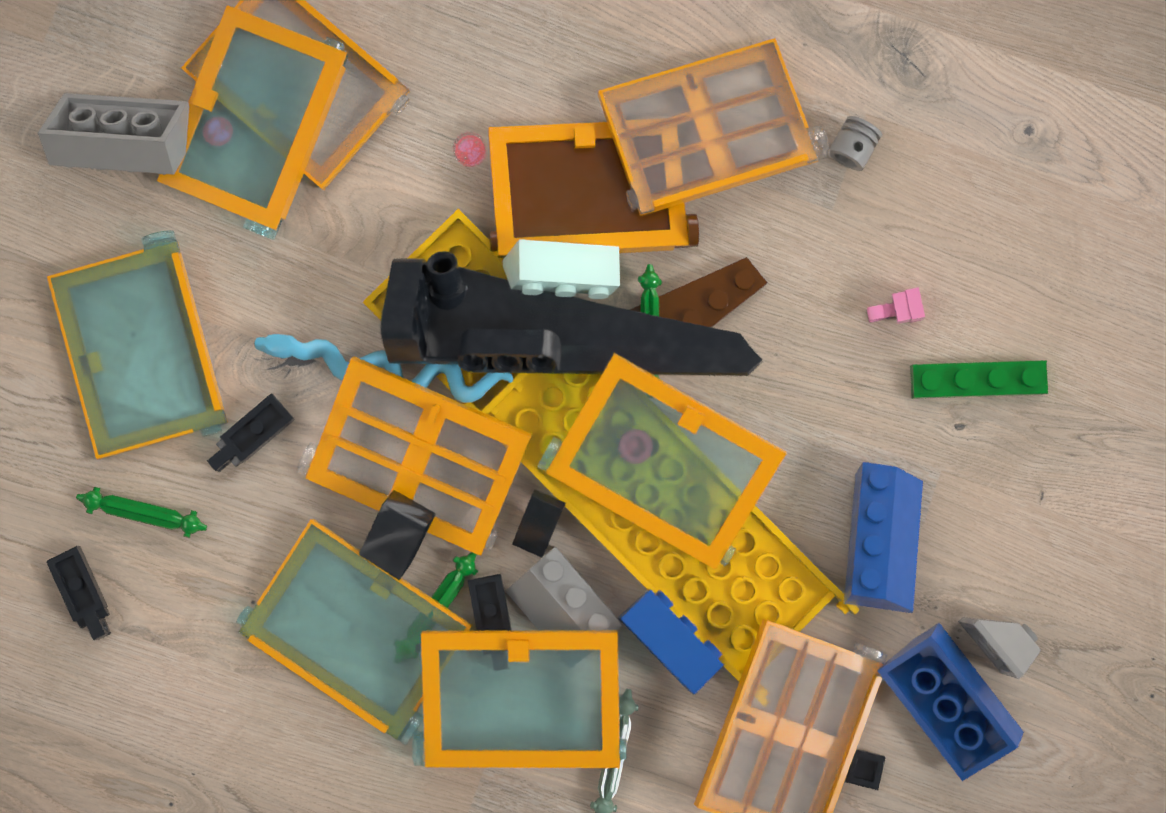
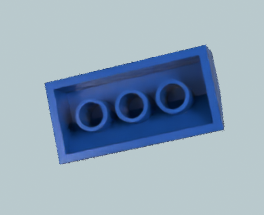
(883, 538)
(951, 702)

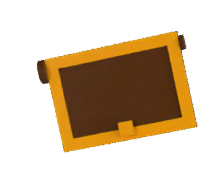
(572, 189)

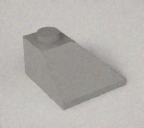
(1004, 643)

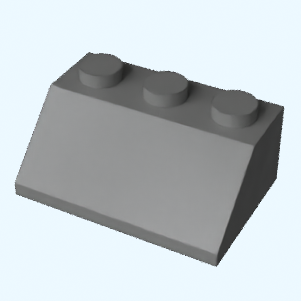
(560, 598)

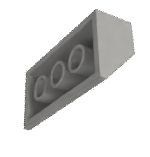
(116, 133)

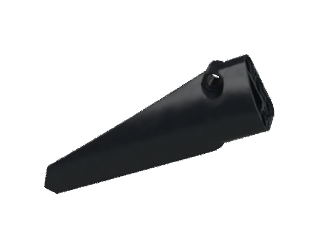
(484, 326)

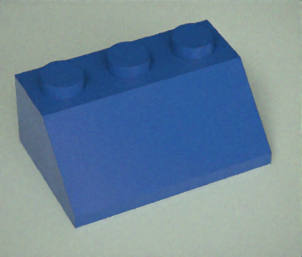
(672, 640)

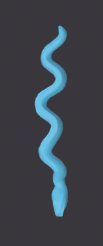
(287, 346)

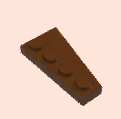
(711, 296)

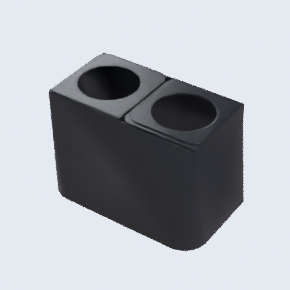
(397, 534)

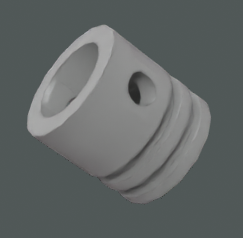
(855, 143)

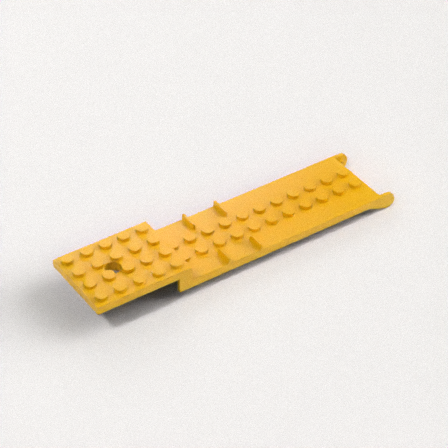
(727, 604)

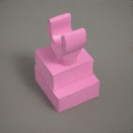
(906, 307)

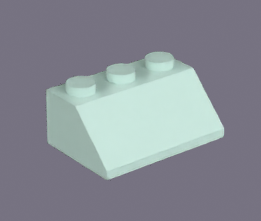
(563, 268)

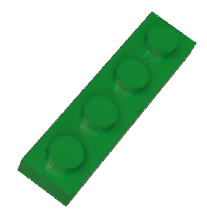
(979, 379)

